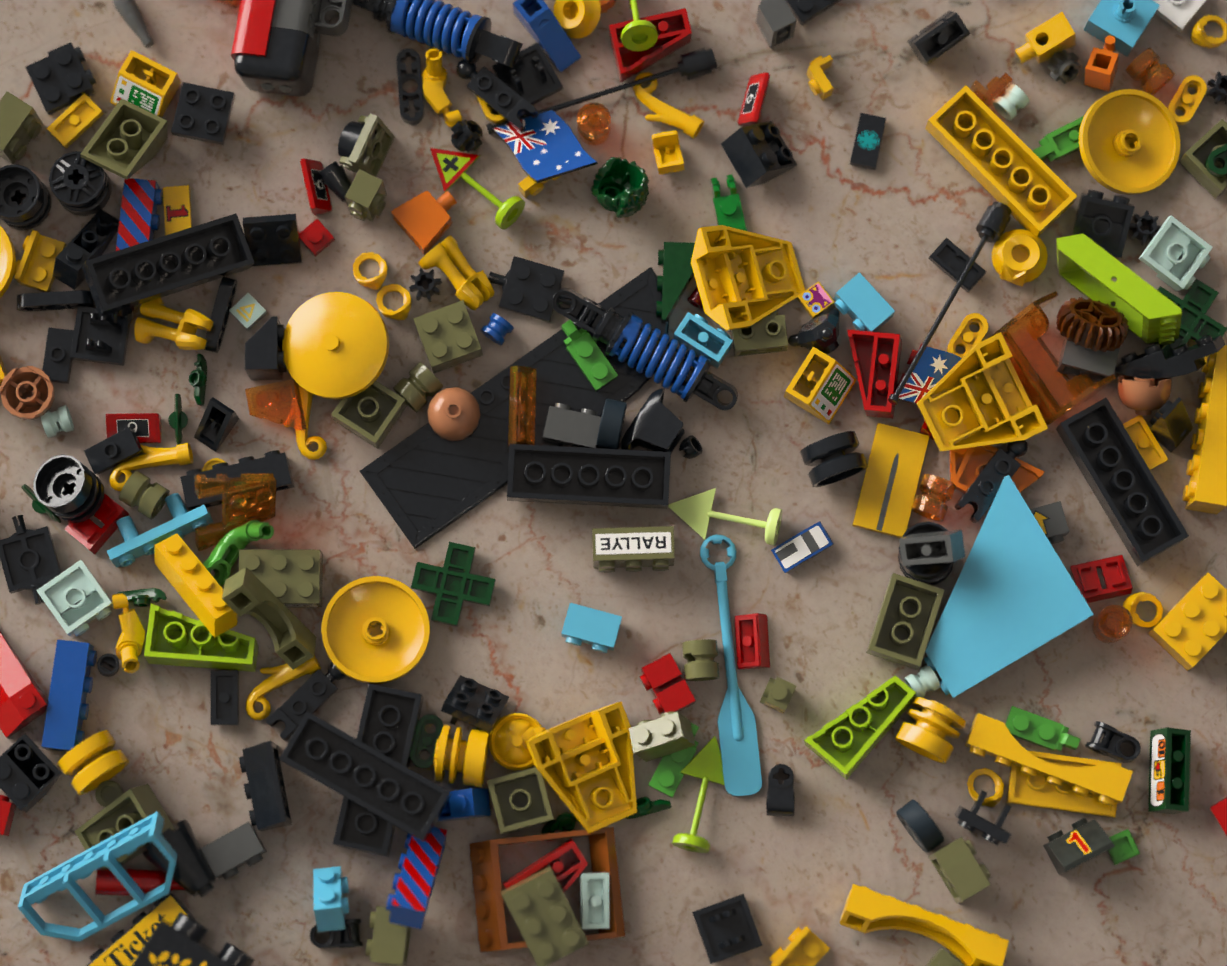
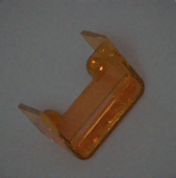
(1037, 366)

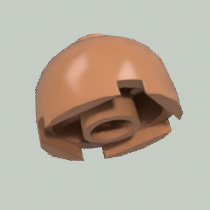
(27, 392)
(1144, 393)
(453, 414)

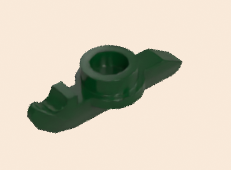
(198, 379)
(178, 419)
(38, 506)
(143, 596)
(646, 807)
(564, 822)

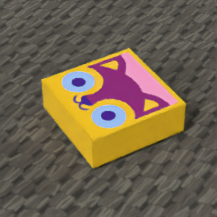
(815, 300)

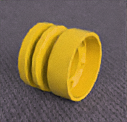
(930, 730)
(461, 756)

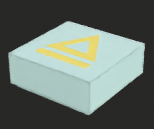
(248, 311)

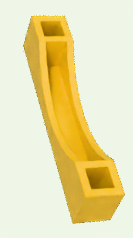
(994, 739)
(873, 911)

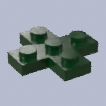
(1194, 320)
(453, 584)

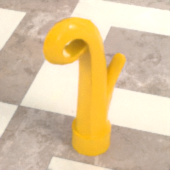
(666, 113)
(302, 438)
(154, 457)
(279, 676)

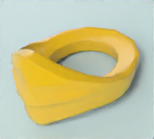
(1201, 39)
(375, 282)
(403, 312)
(1133, 600)
(999, 786)

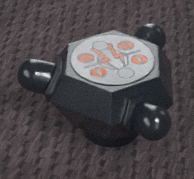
(819, 333)

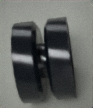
(833, 459)

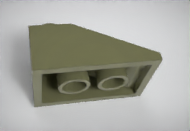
(126, 140)
(120, 814)

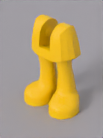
(470, 286)
(184, 336)

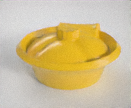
(577, 16)
(1019, 256)
(509, 740)

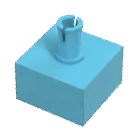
(1123, 20)

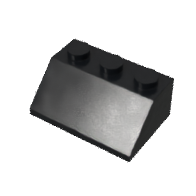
(265, 786)

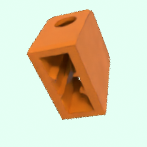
(425, 218)

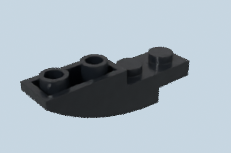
(1169, 362)

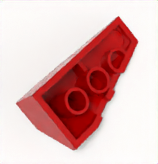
(19, 694)

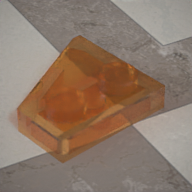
(278, 403)

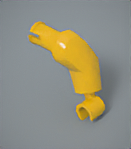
(434, 85)
(132, 635)

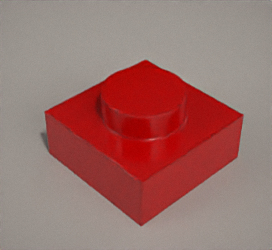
(316, 237)

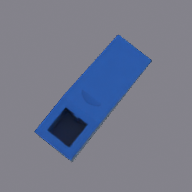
(546, 31)
(466, 805)

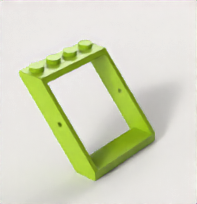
(1091, 272)

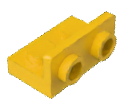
(38, 261)
(804, 949)

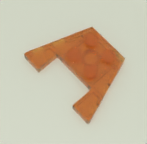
(242, 501)

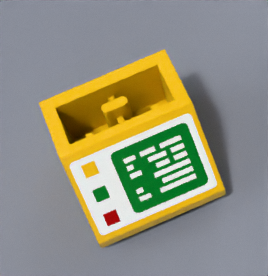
(145, 84)
(820, 385)

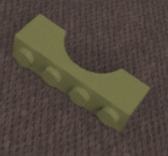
(290, 637)

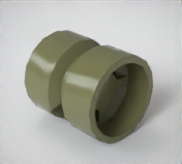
(418, 387)
(146, 496)
(700, 660)

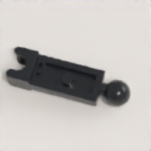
(496, 94)
(987, 483)
(306, 698)

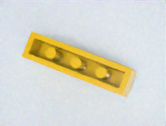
(194, 584)

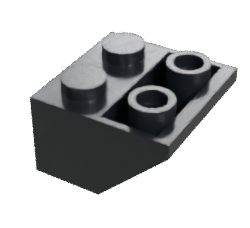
(758, 153)
(264, 352)
(26, 773)

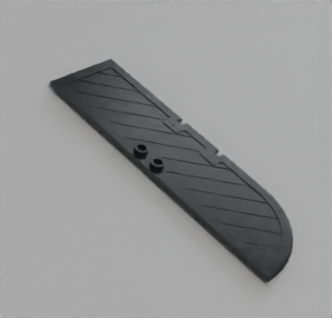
(436, 480)

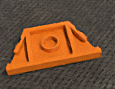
(969, 462)

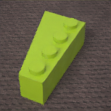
(188, 643)
(858, 730)

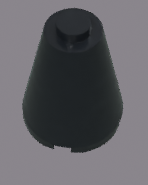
(191, 866)

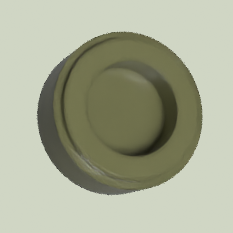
(108, 792)

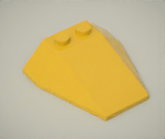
(743, 275)
(981, 401)
(590, 765)

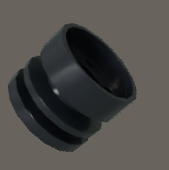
(18, 183)
(90, 193)
(68, 488)
(926, 573)

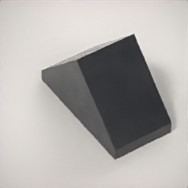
(215, 424)

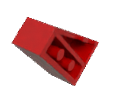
(673, 33)
(877, 369)
(564, 861)

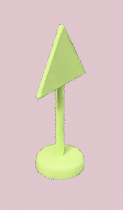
(698, 510)

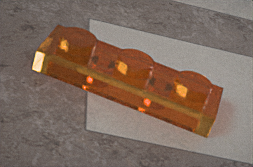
(522, 405)

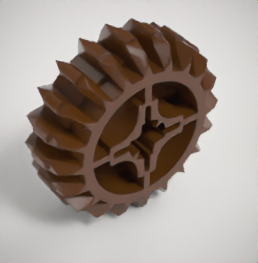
(1092, 324)

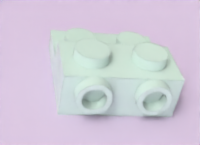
(1176, 254)
(76, 599)

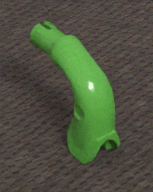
(227, 549)

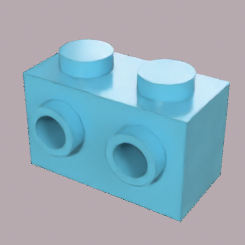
(863, 304)
(703, 338)
(591, 627)
(330, 898)

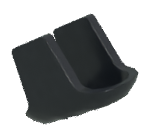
(654, 427)

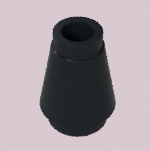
(336, 179)

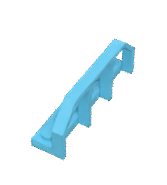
(83, 865)

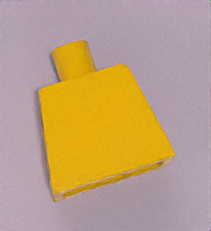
(1054, 32)

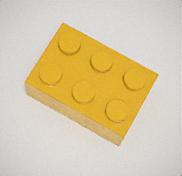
(1194, 622)

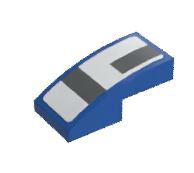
(802, 547)

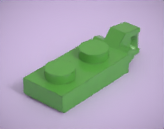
(1060, 142)
(588, 356)
(1039, 730)
(668, 775)

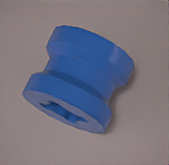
(497, 329)

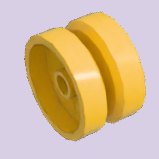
(93, 762)

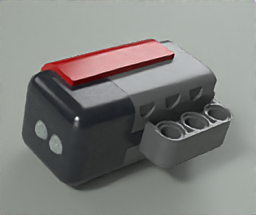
(280, 42)

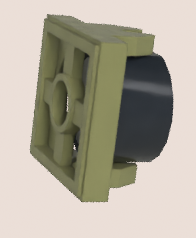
(365, 144)

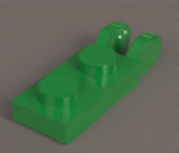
(728, 208)

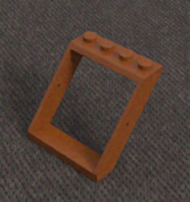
(488, 885)

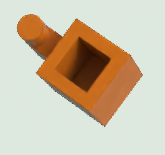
(1102, 66)

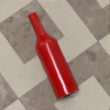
(146, 879)

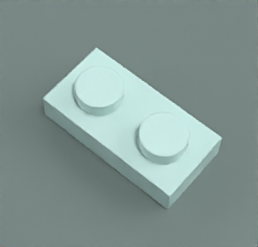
(594, 900)

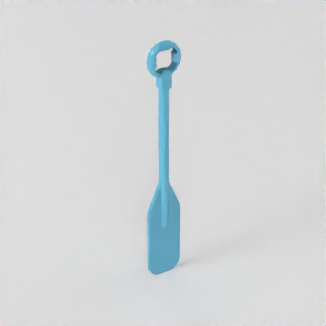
(735, 719)

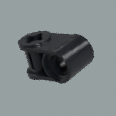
(1111, 742)
(780, 796)
(340, 938)

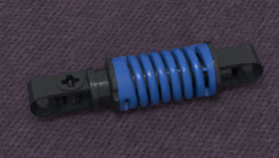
(444, 28)
(647, 351)

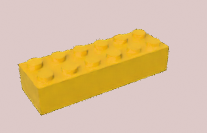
(1000, 161)
(1209, 464)

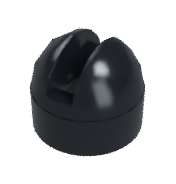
(691, 447)
(110, 660)

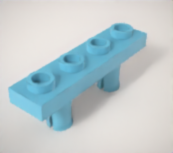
(139, 545)

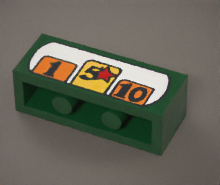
(1169, 770)

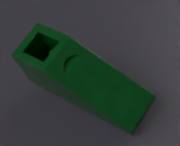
(676, 275)

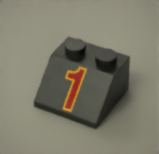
(1077, 845)

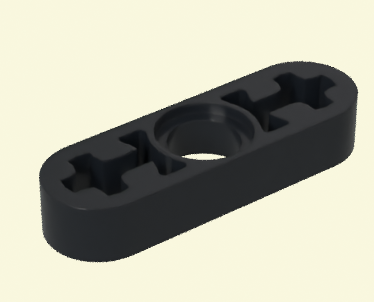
(402, 69)
(54, 300)
(220, 314)

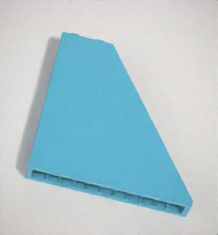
(1005, 599)

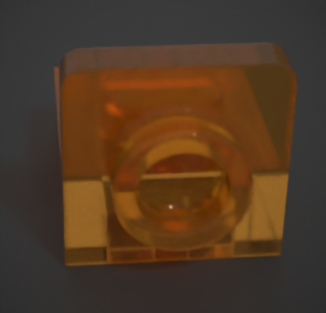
(995, 87)

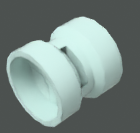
(1011, 102)
(57, 421)
(924, 681)

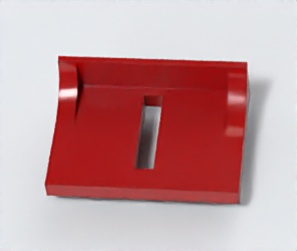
(91, 534)
(1114, 575)

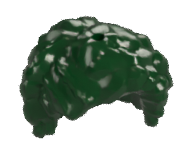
(621, 187)

